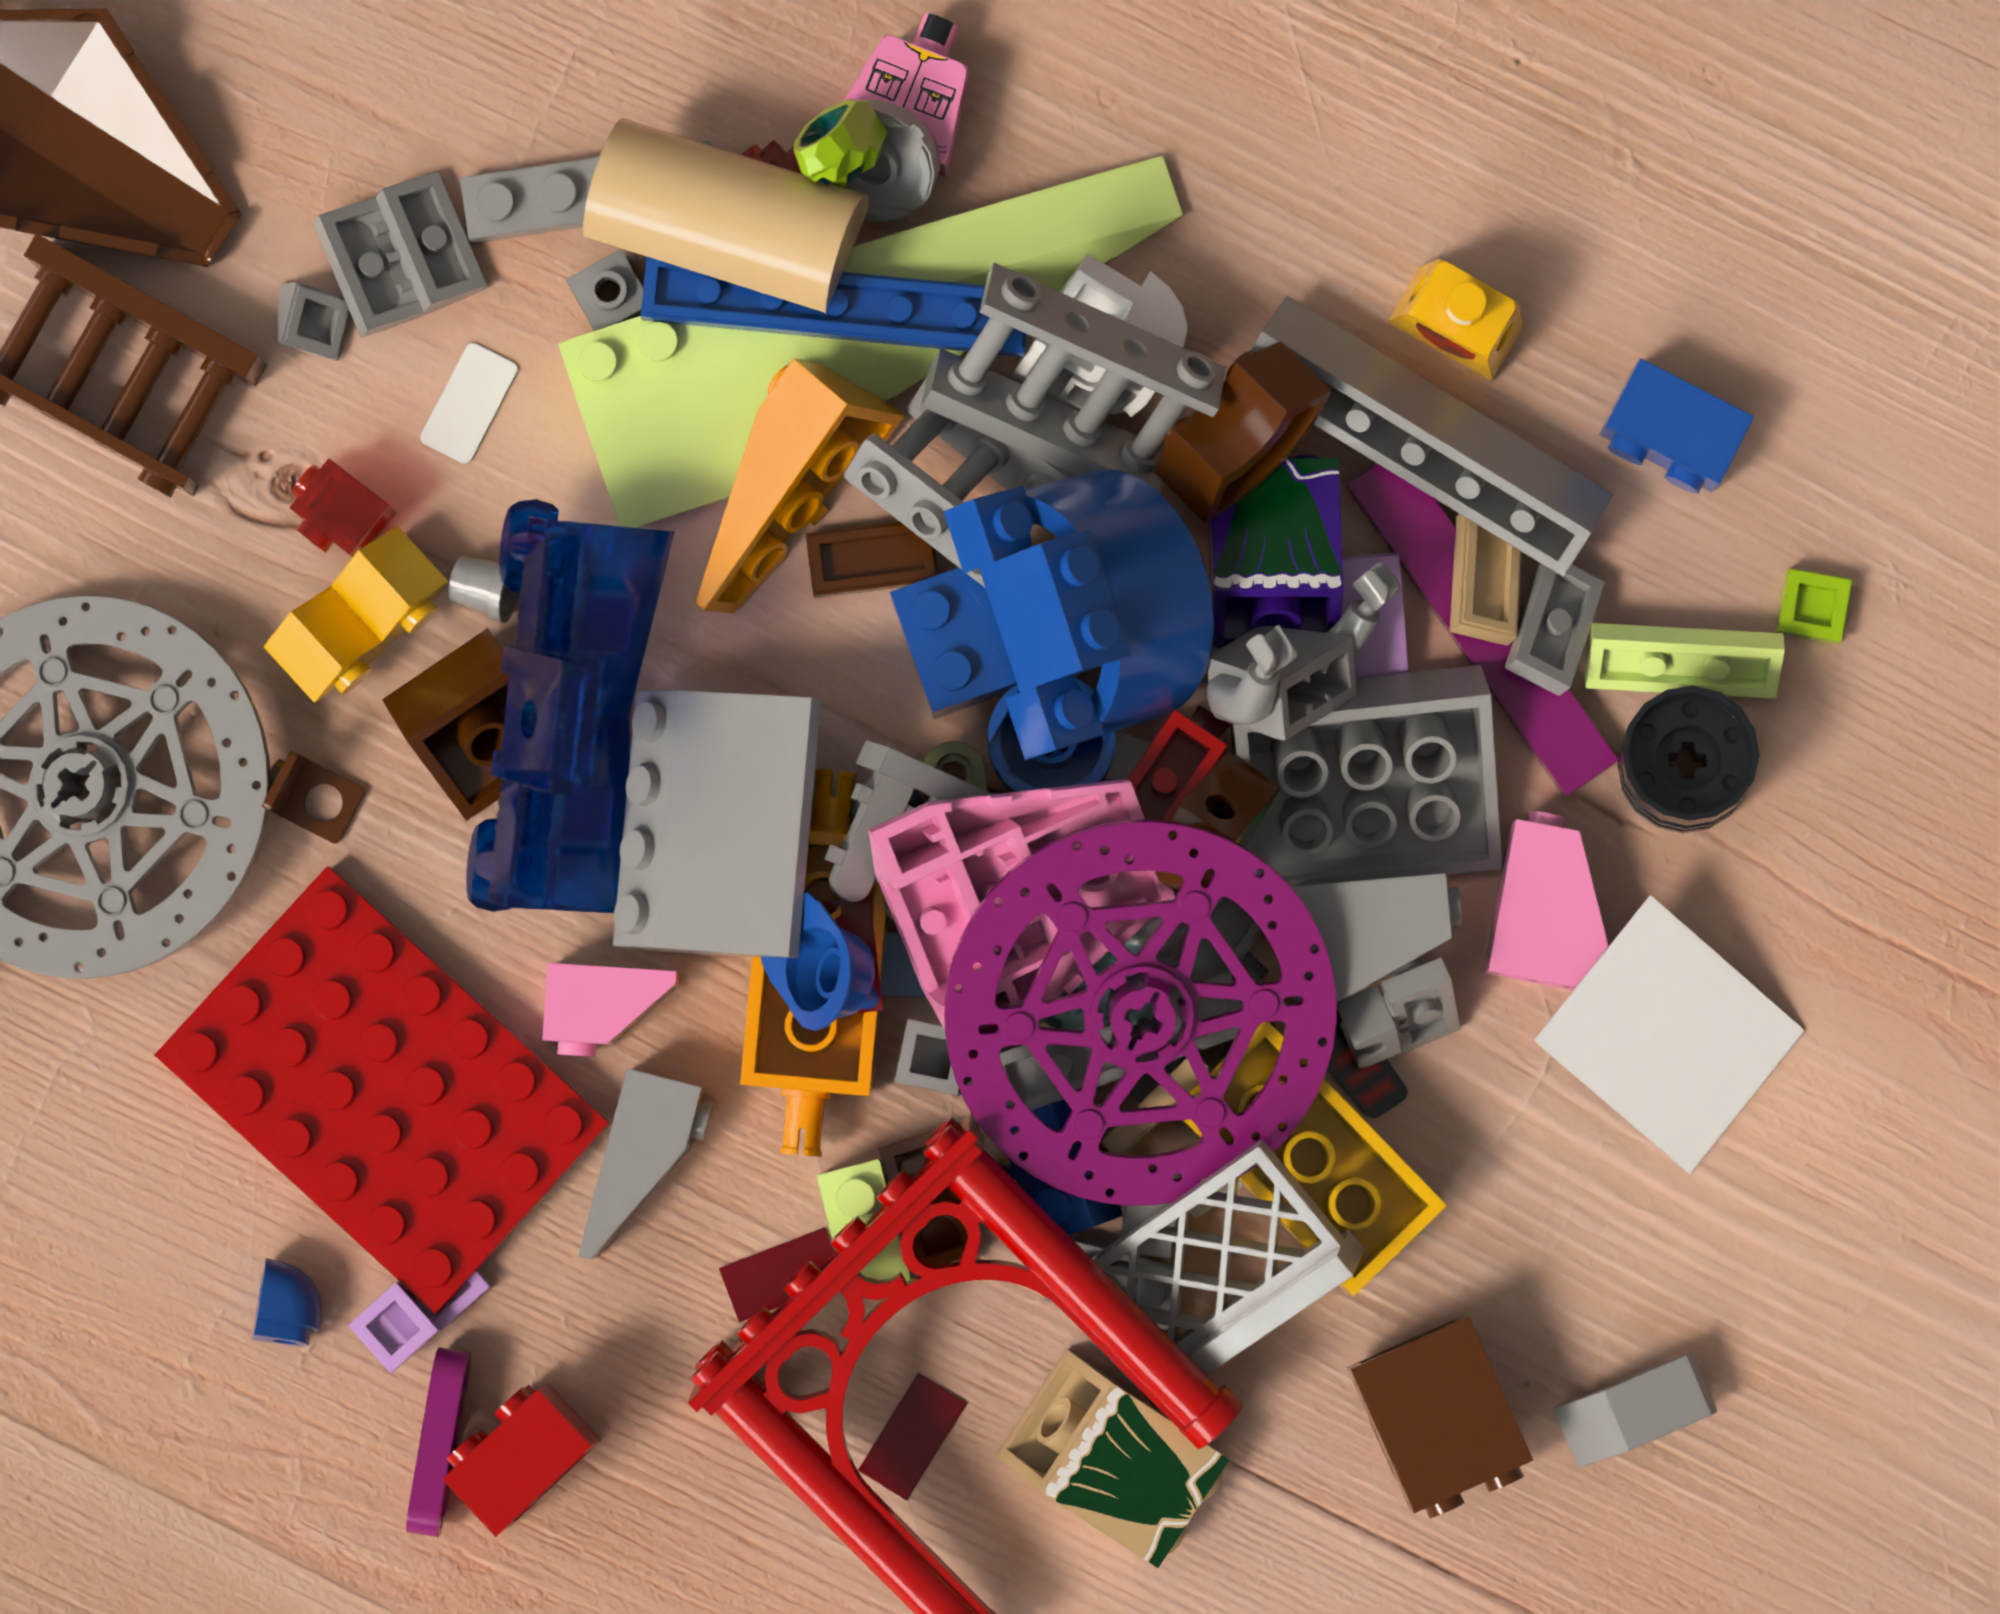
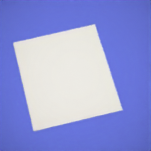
(1669, 1034)

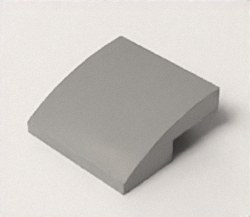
(399, 254)

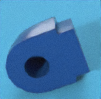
(286, 1305)

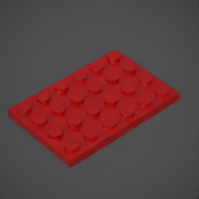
(382, 1089)

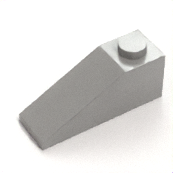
(646, 1142)

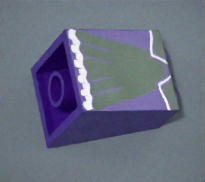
(1279, 553)

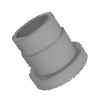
(480, 587)

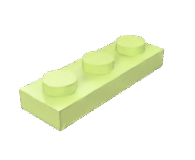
(1683, 657)

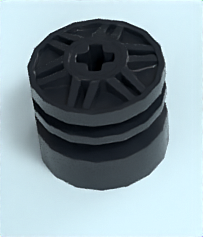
(1716, 736)

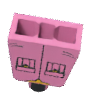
(920, 80)

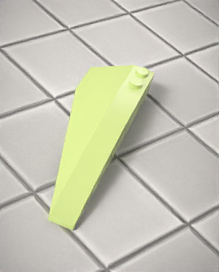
(680, 399)

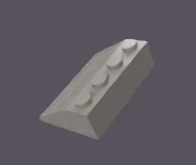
(1383, 783)
(717, 823)

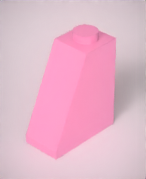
(1545, 907)

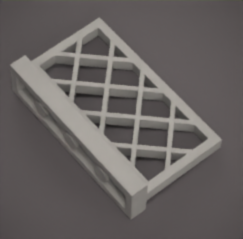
(1258, 1306)

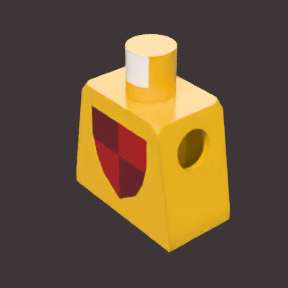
(1459, 317)

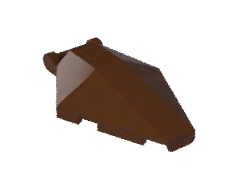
(97, 146)

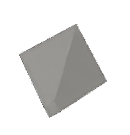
(311, 320)

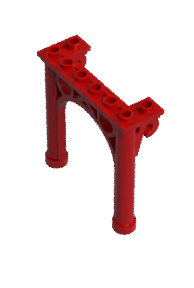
(1051, 1267)

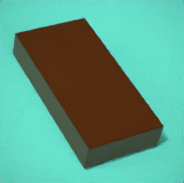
(868, 559)

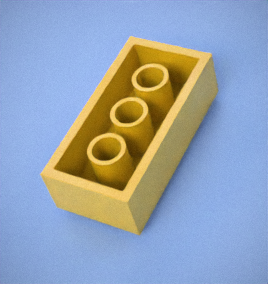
(1339, 1165)

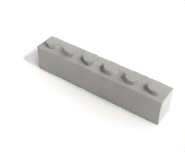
(1441, 442)

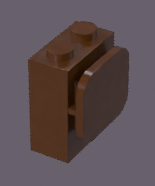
(1441, 1417)

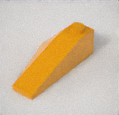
(789, 465)

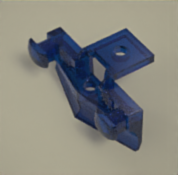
(568, 709)

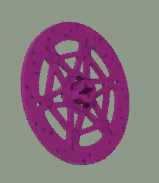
(1019, 1024)

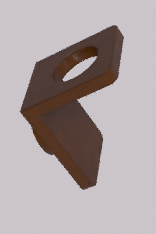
(290, 786)

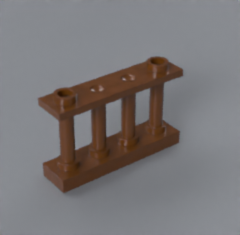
(167, 336)

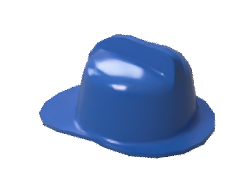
(829, 976)

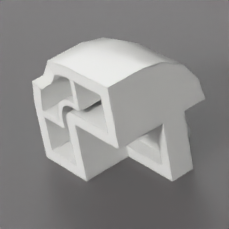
(1146, 306)

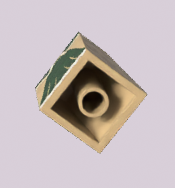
(1112, 1460)

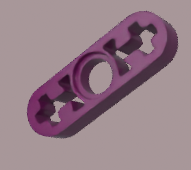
(438, 1441)

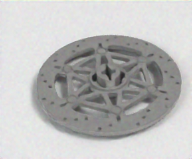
(117, 782)

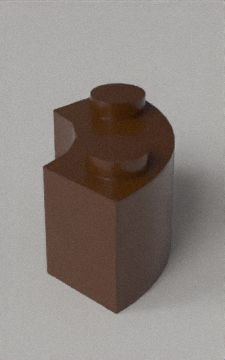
(1261, 419)

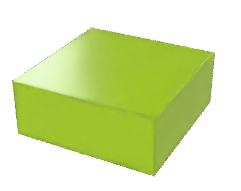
(1813, 606)

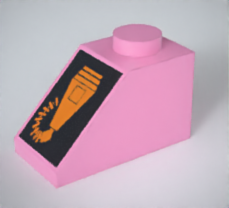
(599, 1003)

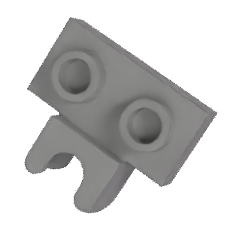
(1412, 1012)

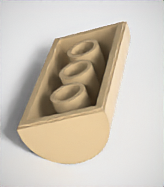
(722, 214)

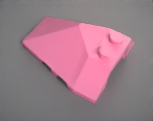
(950, 854)

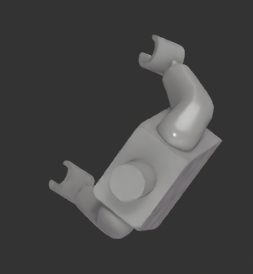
(1293, 677)

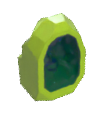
(840, 143)

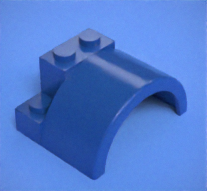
(1108, 592)

